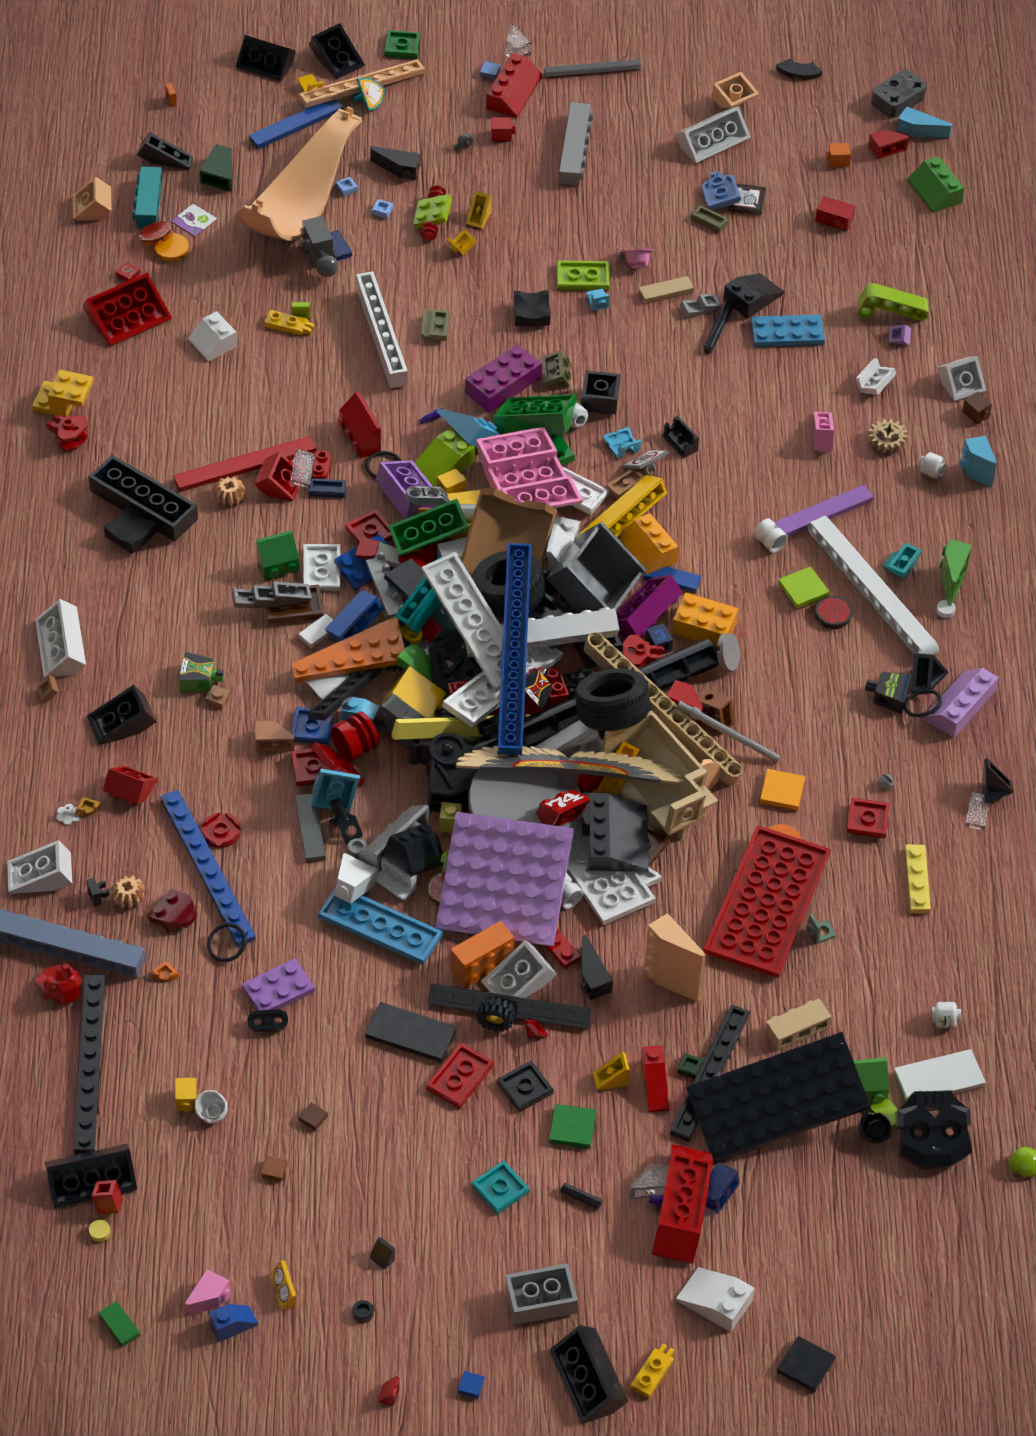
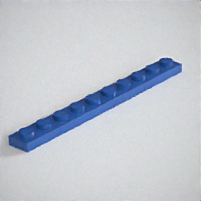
(206, 866)

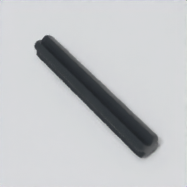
(718, 327)

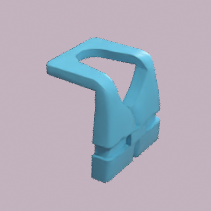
(621, 441)

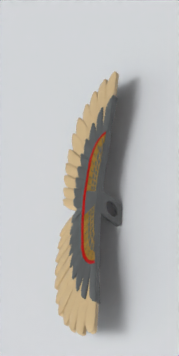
(579, 763)

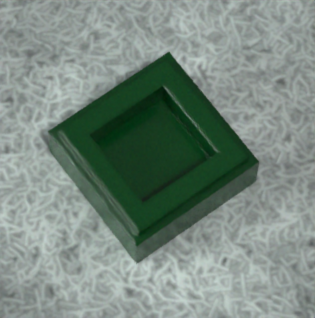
(690, 1065)

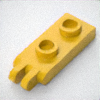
(288, 323)
(653, 1371)

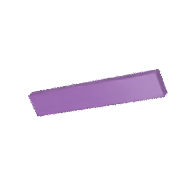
(830, 508)

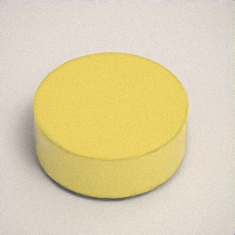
(99, 1231)

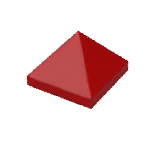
(534, 1029)

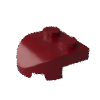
(174, 911)

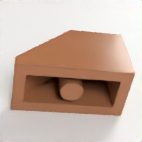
(272, 737)

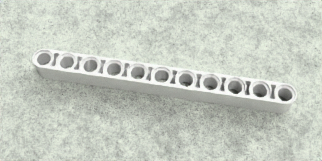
(872, 587)

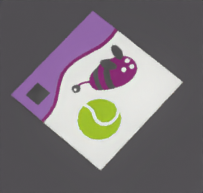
(194, 219)

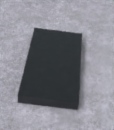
(410, 1032)

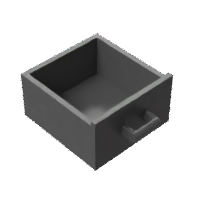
(596, 571)

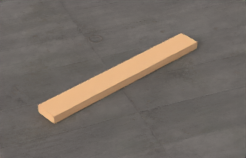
(351, 86)

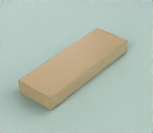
(666, 289)

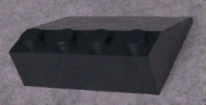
(617, 834)

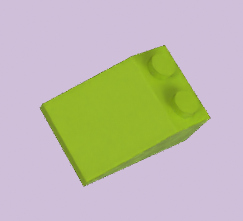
(444, 454)

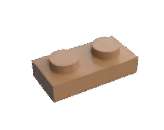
(623, 483)

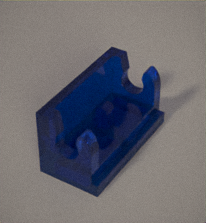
(721, 1186)

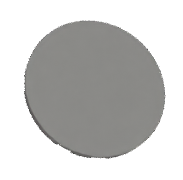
(516, 794)

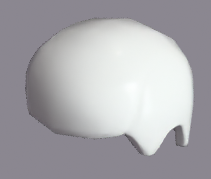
(211, 1106)

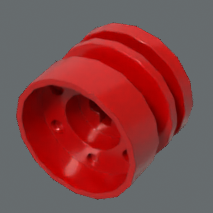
(355, 736)

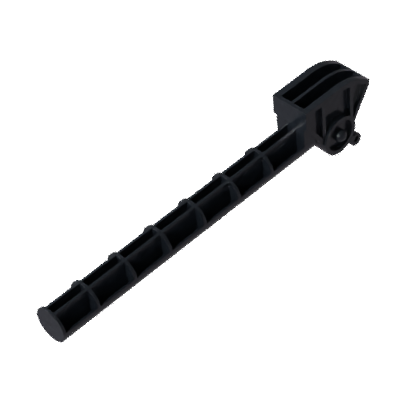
(440, 756)

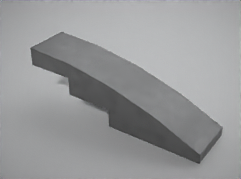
(271, 596)

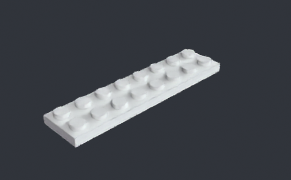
(469, 613)
(478, 697)

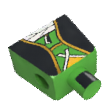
(198, 673)

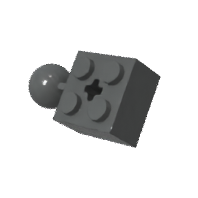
(318, 246)

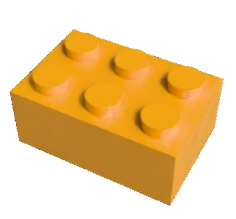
(704, 619)

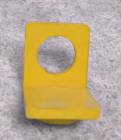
(309, 83)

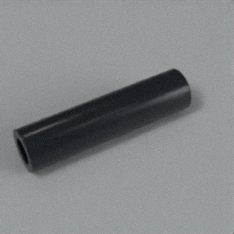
(581, 1196)

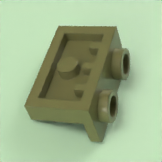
(556, 369)

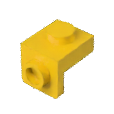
(462, 242)

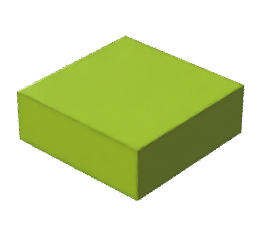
(301, 309)

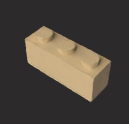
(798, 1024)

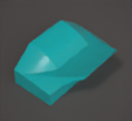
(903, 561)

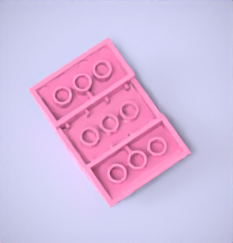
(527, 468)

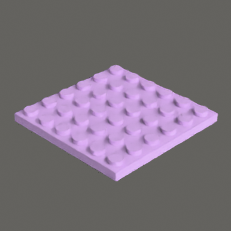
(505, 875)

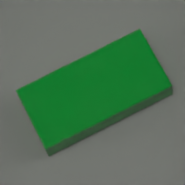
(119, 1324)

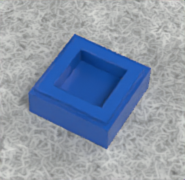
(471, 1384)

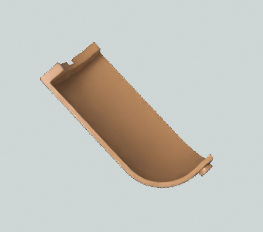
(503, 521)

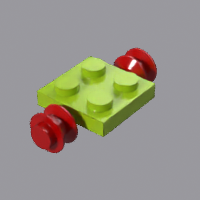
(432, 212)

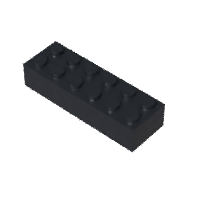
(127, 486)

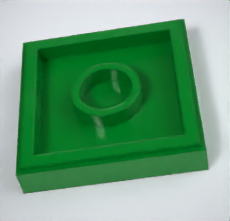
(402, 44)
(572, 1126)

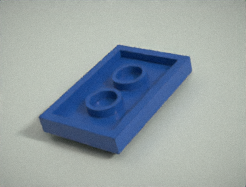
(355, 568)

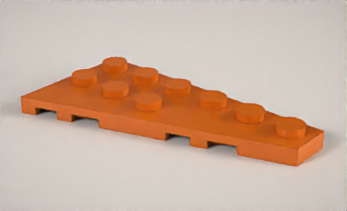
(363, 651)

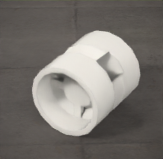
(770, 535)
(571, 894)

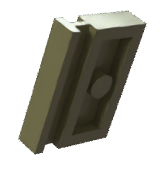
(435, 324)

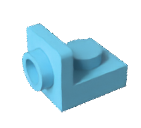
(597, 299)

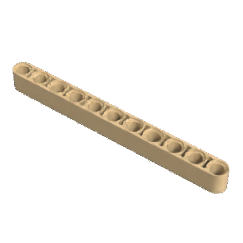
(671, 712)

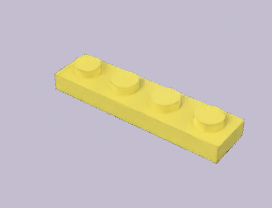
(917, 879)

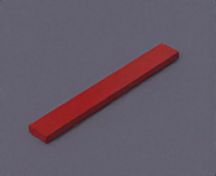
(239, 464)

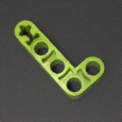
(891, 300)

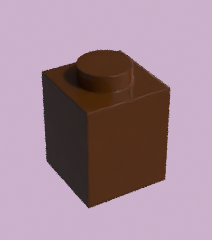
(977, 407)

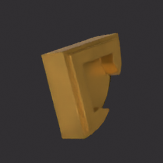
(87, 807)

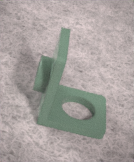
(814, 929)

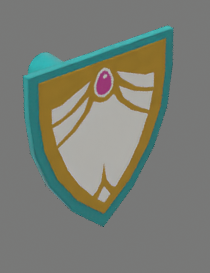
(371, 92)

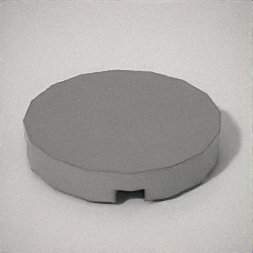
(729, 652)

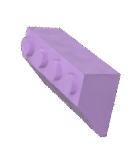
(963, 700)

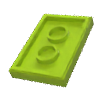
(583, 275)

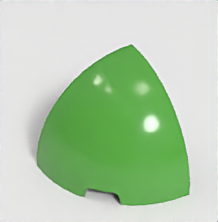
(417, 659)

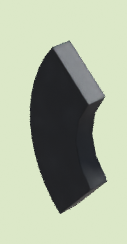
(792, 68)

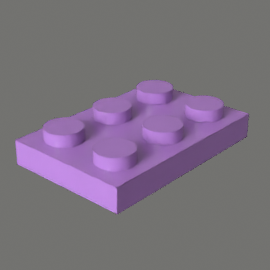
(278, 986)

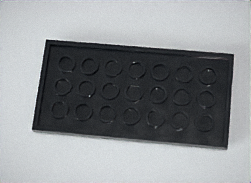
(778, 1097)

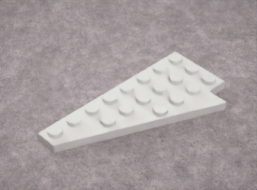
(609, 892)

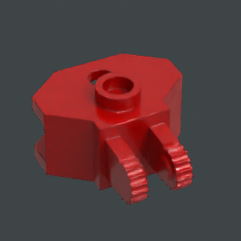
(68, 430)
(640, 652)

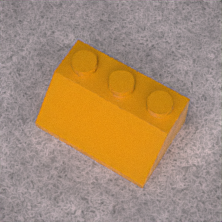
(650, 543)

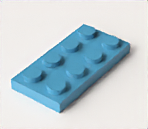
(787, 330)

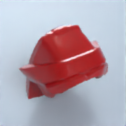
(60, 983)

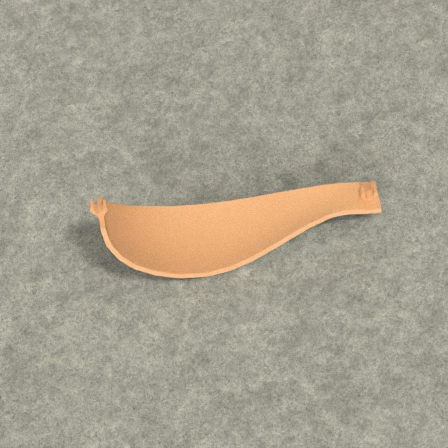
(304, 184)

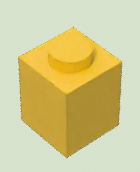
(452, 482)
(185, 1093)

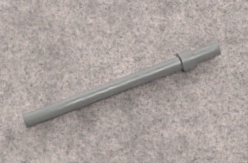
(696, 713)

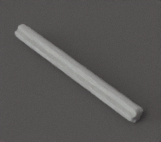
(592, 68)

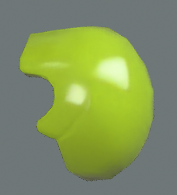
(1023, 1162)

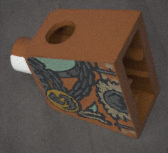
(717, 707)

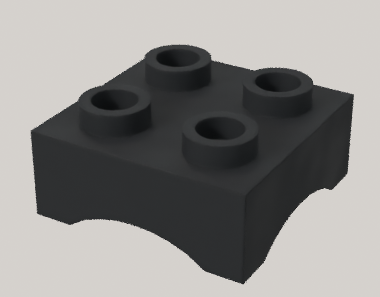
(532, 308)
(130, 530)

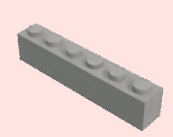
(575, 144)

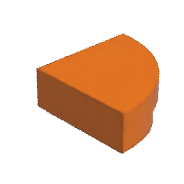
(164, 972)

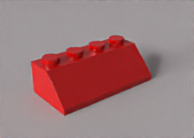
(513, 86)

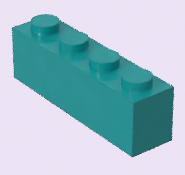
(148, 196)
(418, 606)

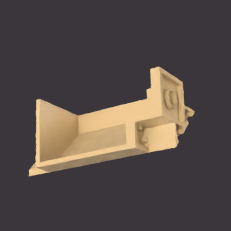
(668, 804)

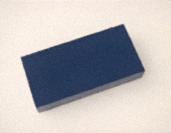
(327, 488)

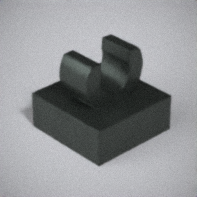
(95, 892)

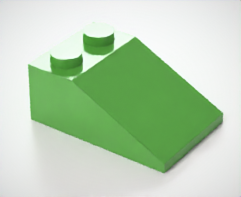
(954, 567)

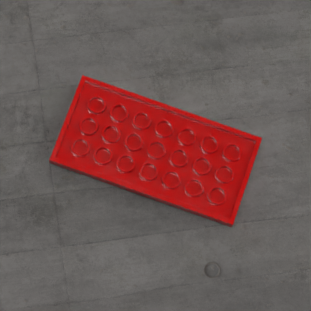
(767, 901)

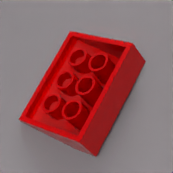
(127, 309)

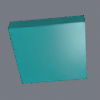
(500, 1187)

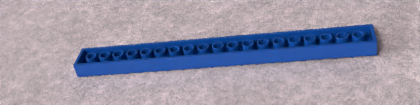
(514, 649)

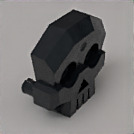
(448, 647)
(934, 1147)

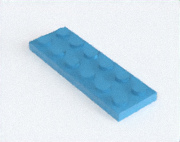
(382, 926)

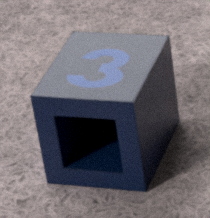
(659, 636)

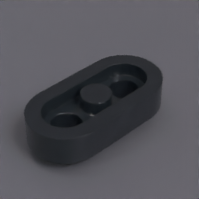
(489, 726)
(267, 1018)

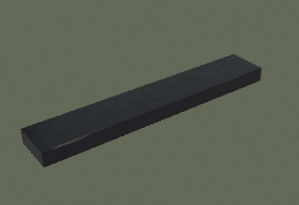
(342, 694)

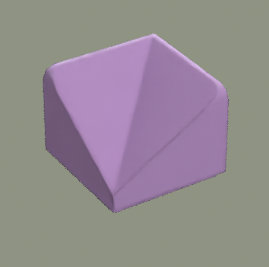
(899, 335)

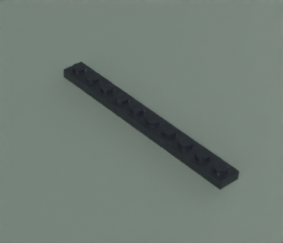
(89, 1064)

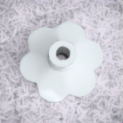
(67, 814)

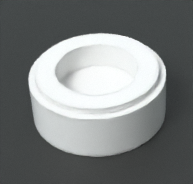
(945, 610)

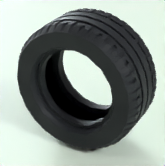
(612, 699)

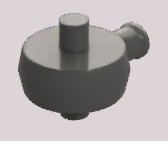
(464, 141)

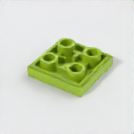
(803, 587)

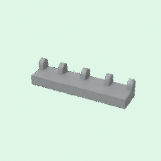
(388, 595)

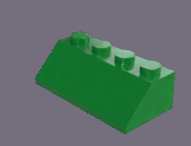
(428, 527)

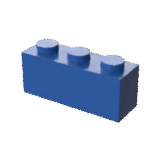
(354, 617)

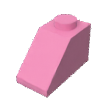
(208, 1293)

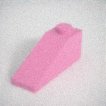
(823, 431)

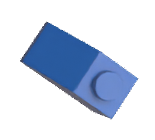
(231, 1320)

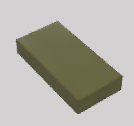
(709, 218)

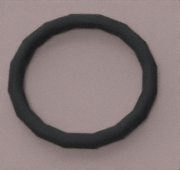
(376, 454)
(925, 713)
(244, 939)

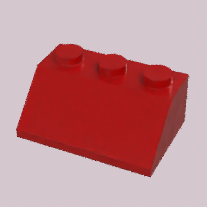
(360, 426)

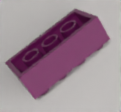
(647, 605)

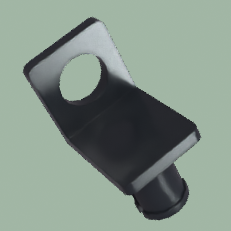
(344, 820)

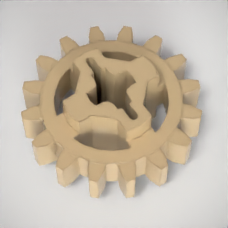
(888, 436)

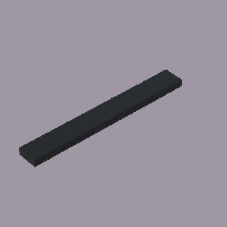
(524, 1007)
(712, 1066)

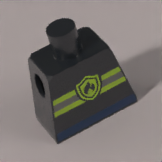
(890, 690)

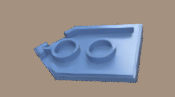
(720, 191)

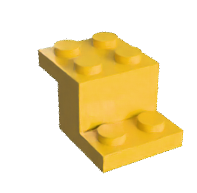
(63, 393)

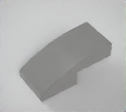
(705, 304)

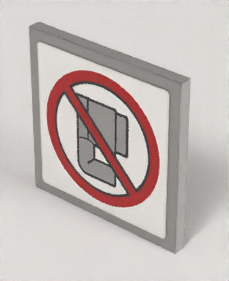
(646, 460)

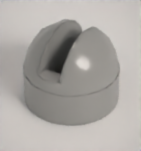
(883, 782)

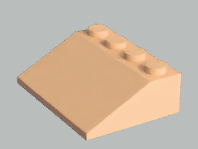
(674, 958)

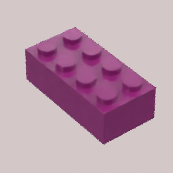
(503, 378)

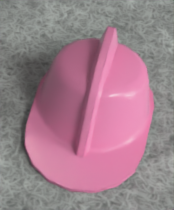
(637, 258)

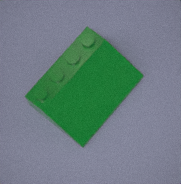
(533, 412)

